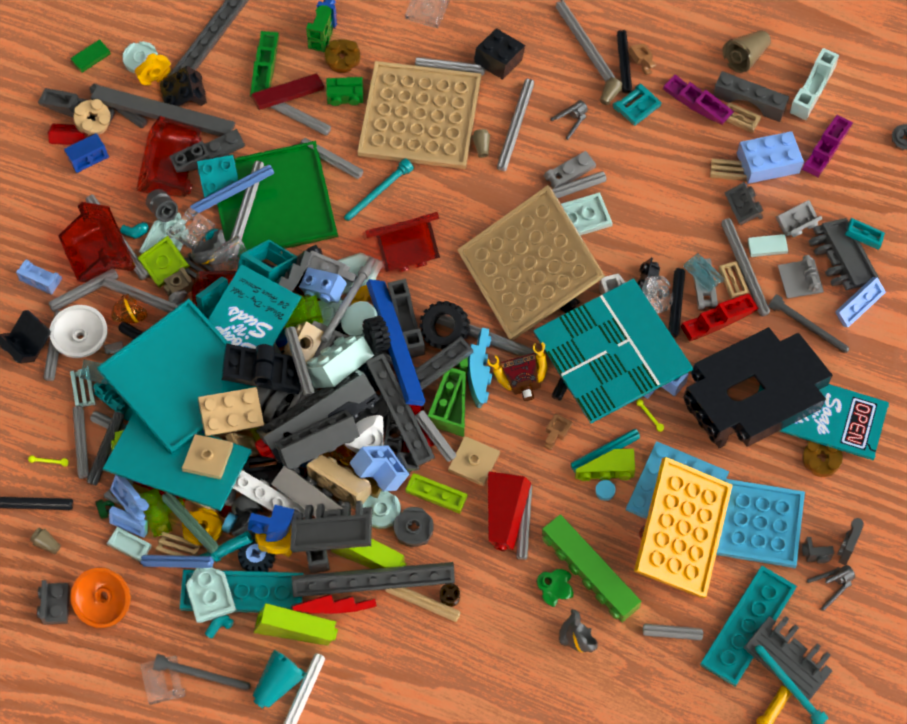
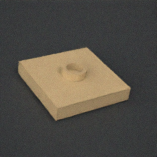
(207, 456)
(474, 461)

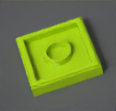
(163, 260)

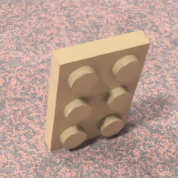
(230, 411)

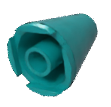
(277, 679)

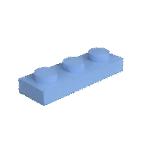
(860, 302)

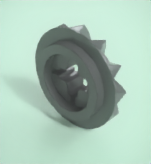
(897, 136)

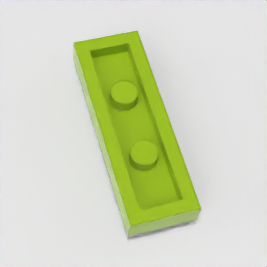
(436, 493)

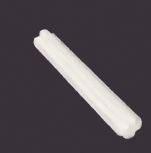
(305, 689)

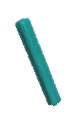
(617, 443)

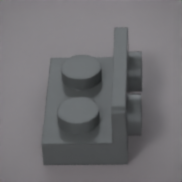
(743, 203)
(54, 603)

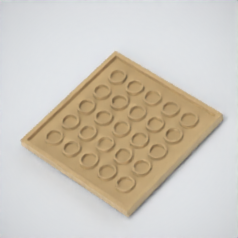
(419, 115)
(530, 263)

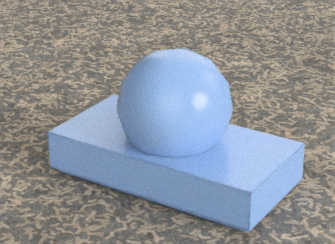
(125, 521)

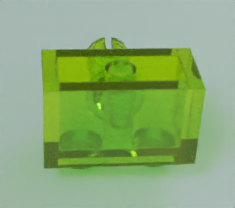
(306, 310)
(158, 512)

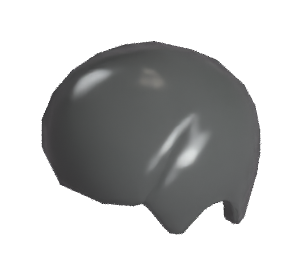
(243, 505)
(241, 525)

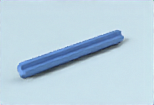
(233, 189)

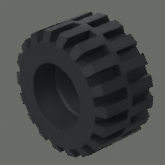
(436, 311)

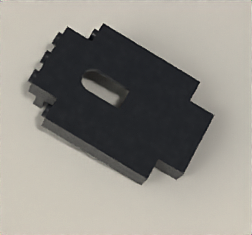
(785, 370)

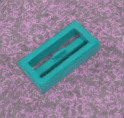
(865, 236)

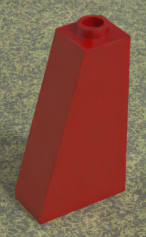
(505, 508)

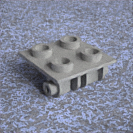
(800, 278)

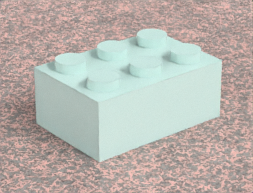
(338, 361)

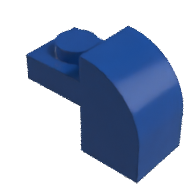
(276, 526)

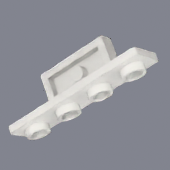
(263, 494)

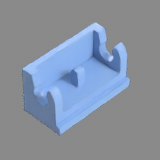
(38, 277)

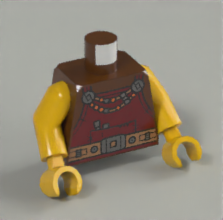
(522, 373)

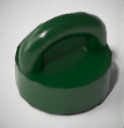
(101, 508)

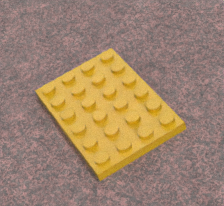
(683, 528)

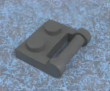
(850, 540)

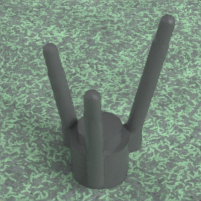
(576, 110)
(841, 575)

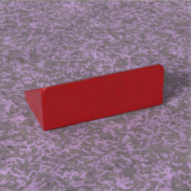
(65, 134)

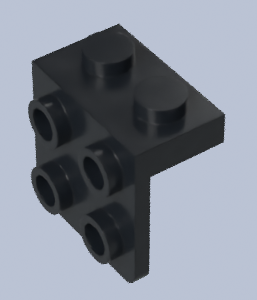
(182, 87)
(25, 338)

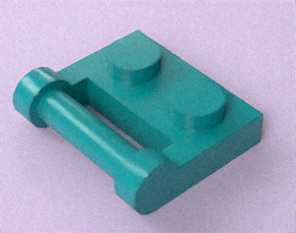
(640, 108)

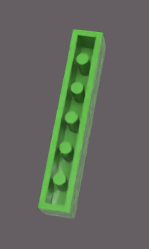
(590, 568)

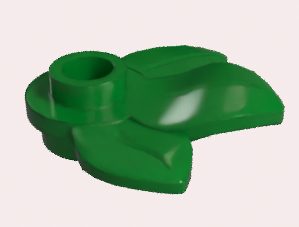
(557, 588)

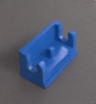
(86, 153)

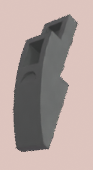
(222, 146)

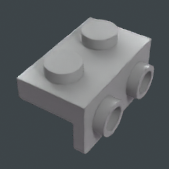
(798, 218)

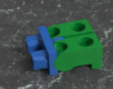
(321, 30)

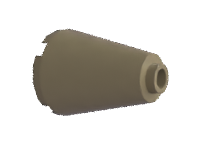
(746, 50)

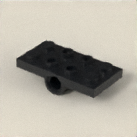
(260, 368)

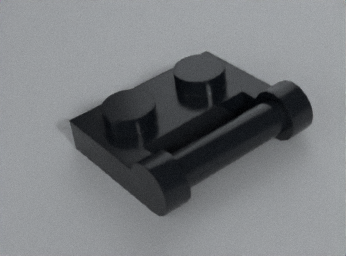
(266, 473)

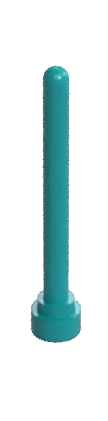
(404, 167)
(816, 715)

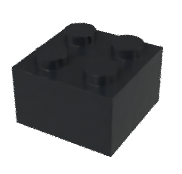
(499, 53)

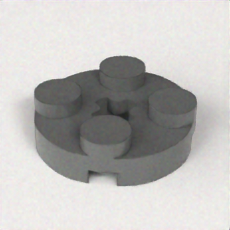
(422, 520)

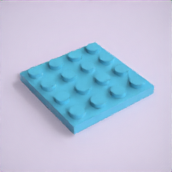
(643, 492)
(762, 524)

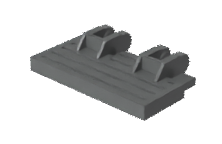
(854, 265)
(331, 529)
(789, 656)

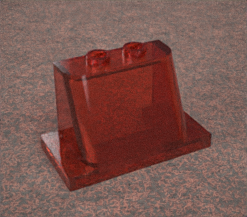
(95, 243)
(406, 243)

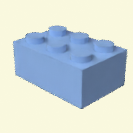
(770, 157)

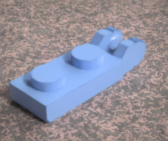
(129, 497)

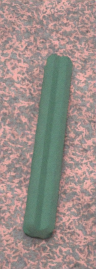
(190, 522)

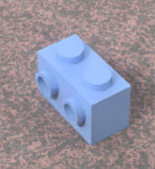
(323, 284)

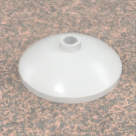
(74, 322)

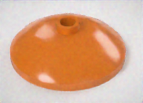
(89, 601)

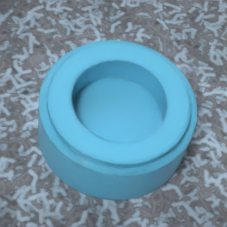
(605, 490)
(229, 522)

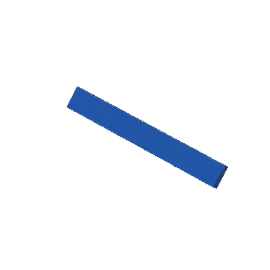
(398, 349)

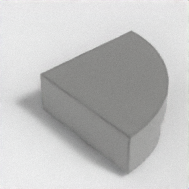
(113, 348)

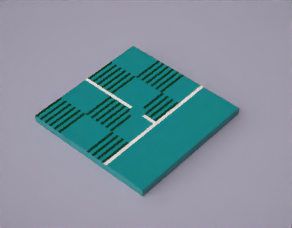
(612, 350)

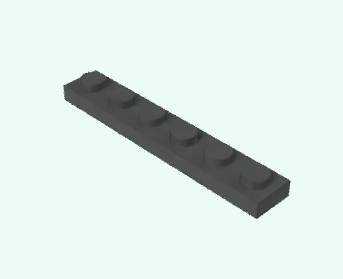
(399, 410)

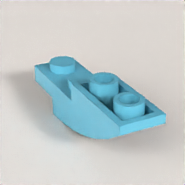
(478, 374)

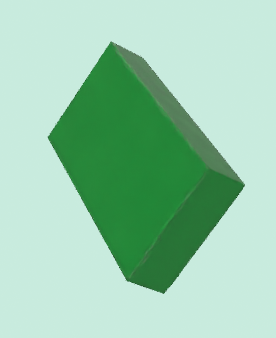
(90, 56)

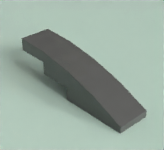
(64, 102)
(294, 272)

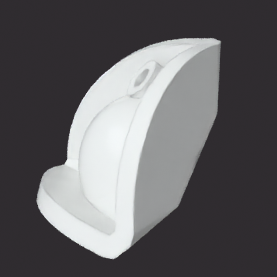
(370, 433)

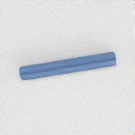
(177, 561)

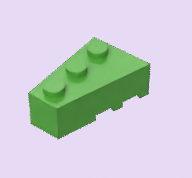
(449, 403)

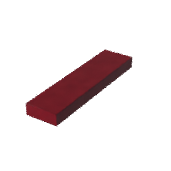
(287, 91)

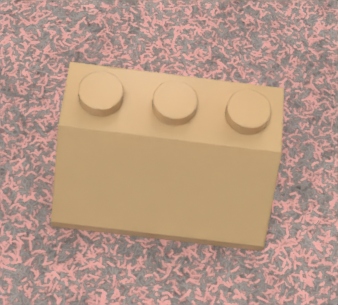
(339, 480)

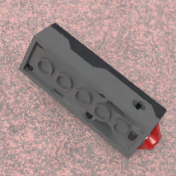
(350, 394)

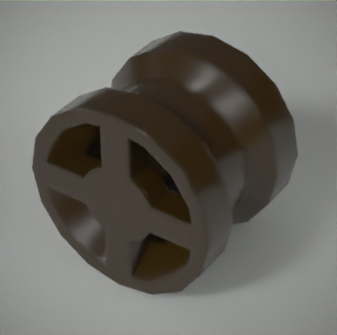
(450, 590)

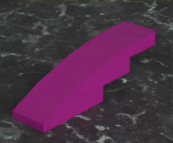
(697, 100)
(827, 146)

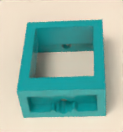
(272, 252)

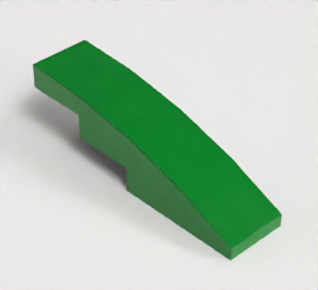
(265, 61)

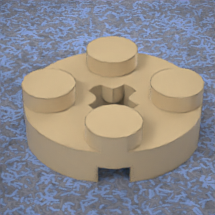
(92, 107)

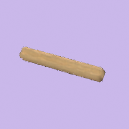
(426, 603)

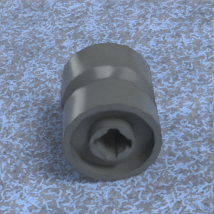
(161, 205)

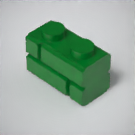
(344, 91)

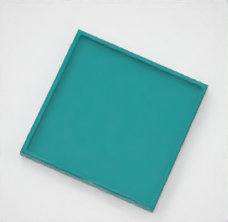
(167, 372)

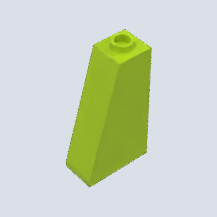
(373, 556)
(294, 625)

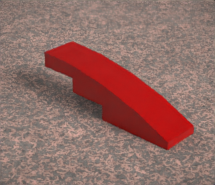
(719, 317)
(326, 605)

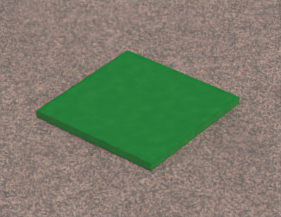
(289, 205)

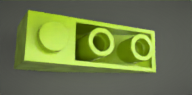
(614, 464)

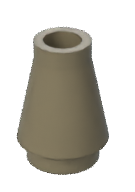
(611, 89)
(481, 140)
(43, 540)

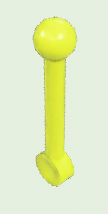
(659, 427)
(64, 462)

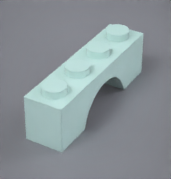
(817, 80)

